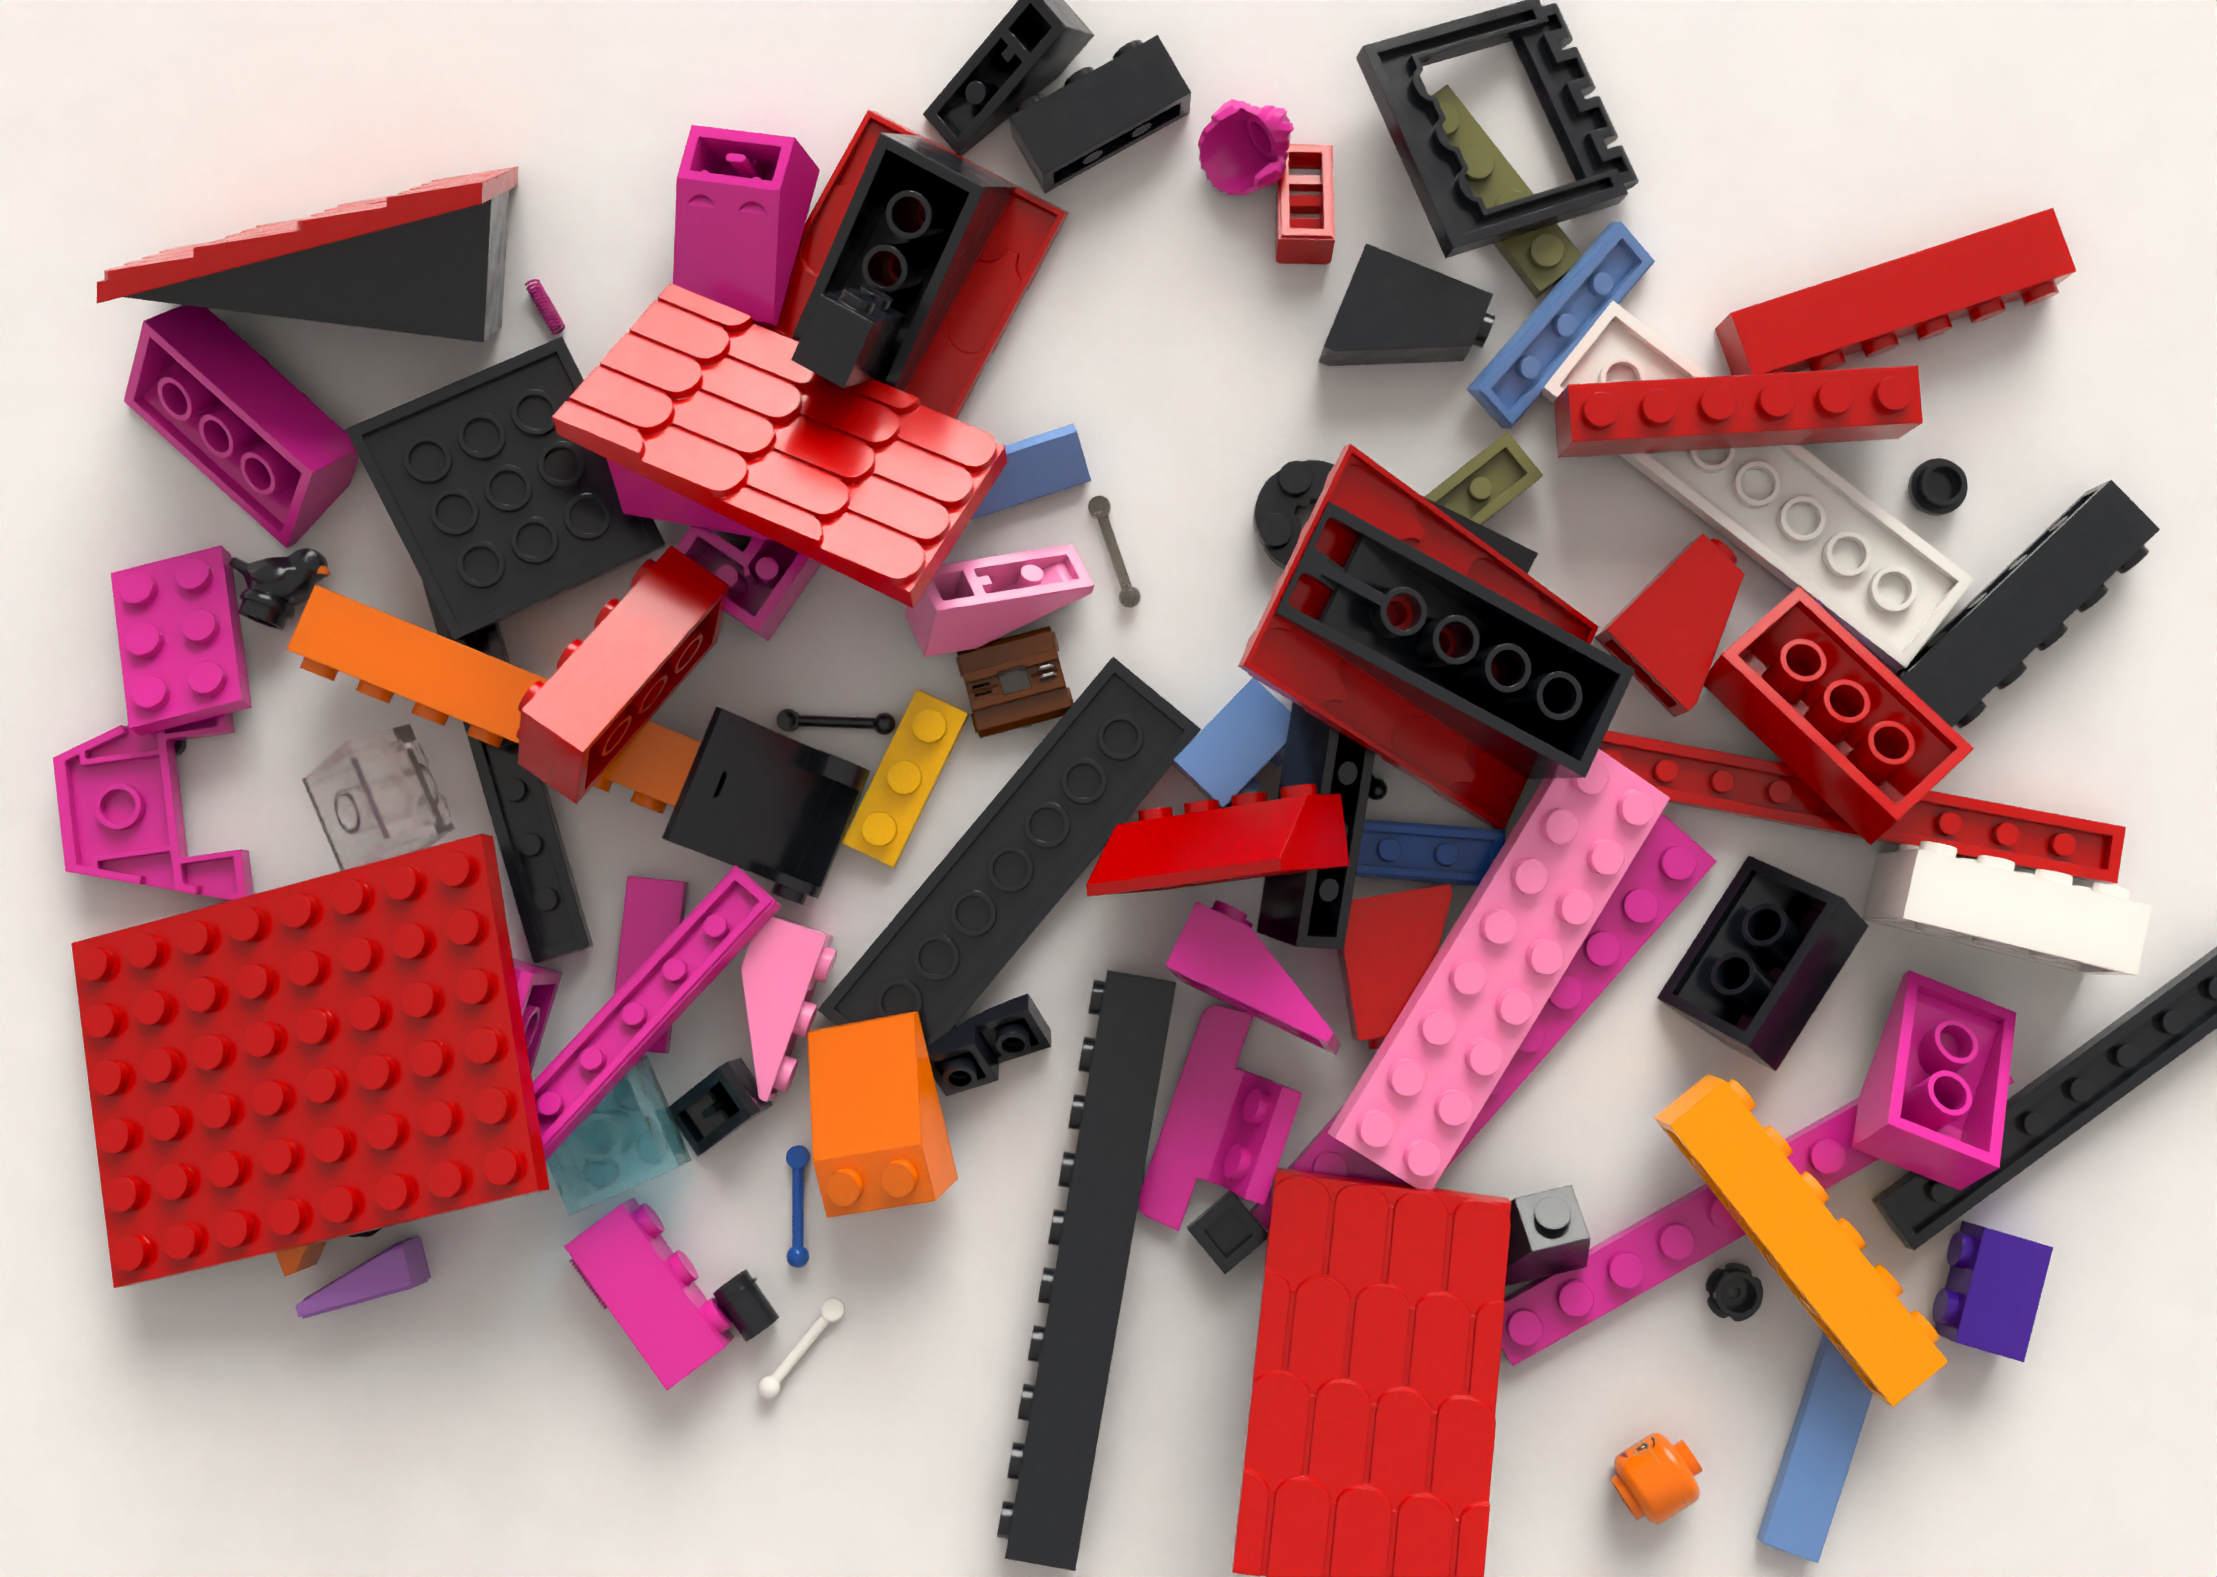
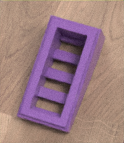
(387, 1273)

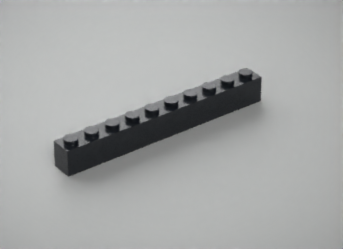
(1089, 1270)

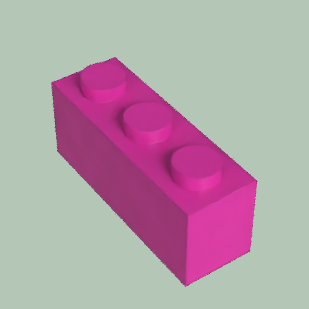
(651, 1291)

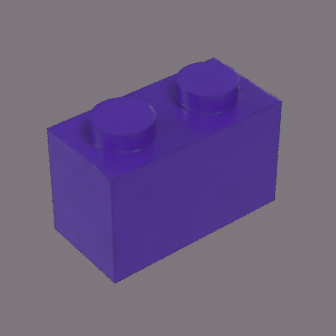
(1991, 1290)

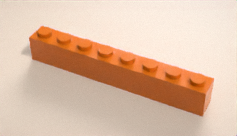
(467, 685)

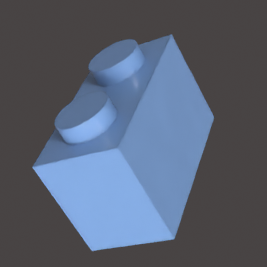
(1236, 745)

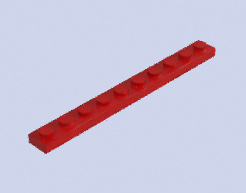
(1776, 794)

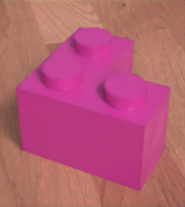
(762, 578)

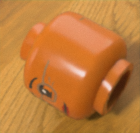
(1656, 1478)

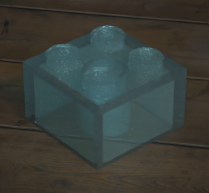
(619, 1143)

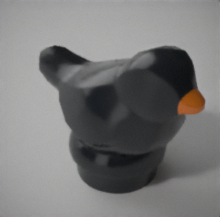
(279, 585)

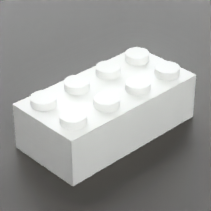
(2008, 910)

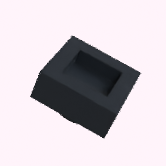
(1227, 1231)

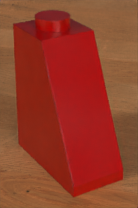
(1677, 623)
(1387, 954)

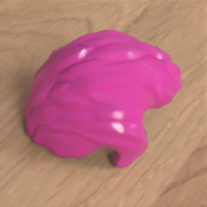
(1245, 147)

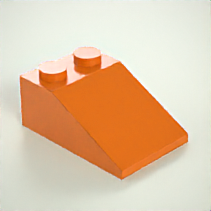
(876, 1117)

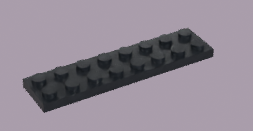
(1017, 857)

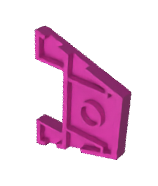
(127, 815)

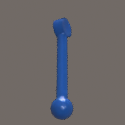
(797, 1158)

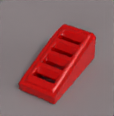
(1302, 238)

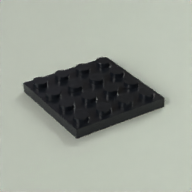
(494, 496)

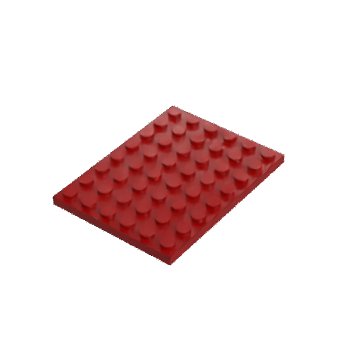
(308, 1063)

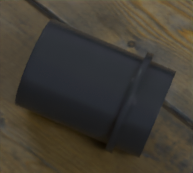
(746, 1305)

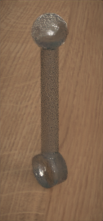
(1099, 509)

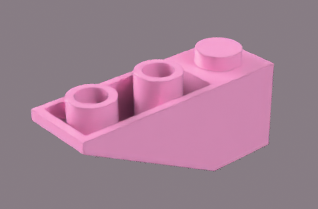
(778, 986)

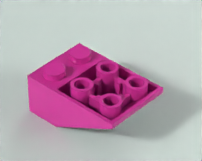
(741, 217)

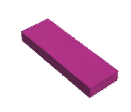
(649, 917)

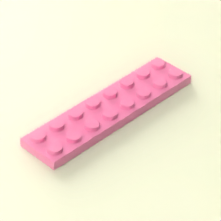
(1497, 970)

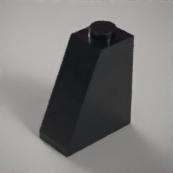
(1405, 315)

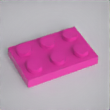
(180, 640)

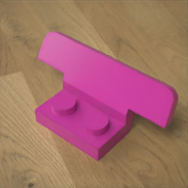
(1219, 1123)

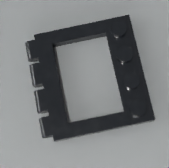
(1438, 168)

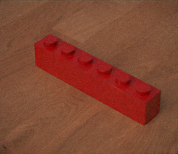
(1899, 299)
(1737, 411)

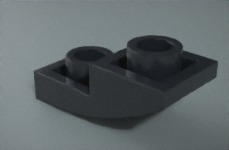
(972, 1051)

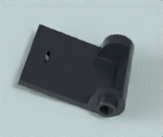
(766, 804)

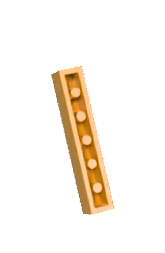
(1802, 1239)

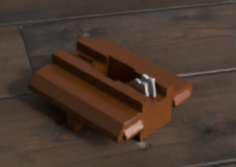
(999, 712)

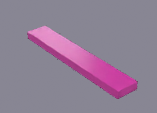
(648, 1004)

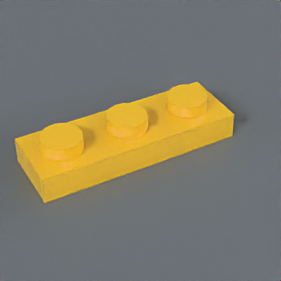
(905, 778)

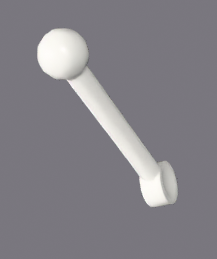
(831, 1311)

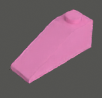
(993, 596)

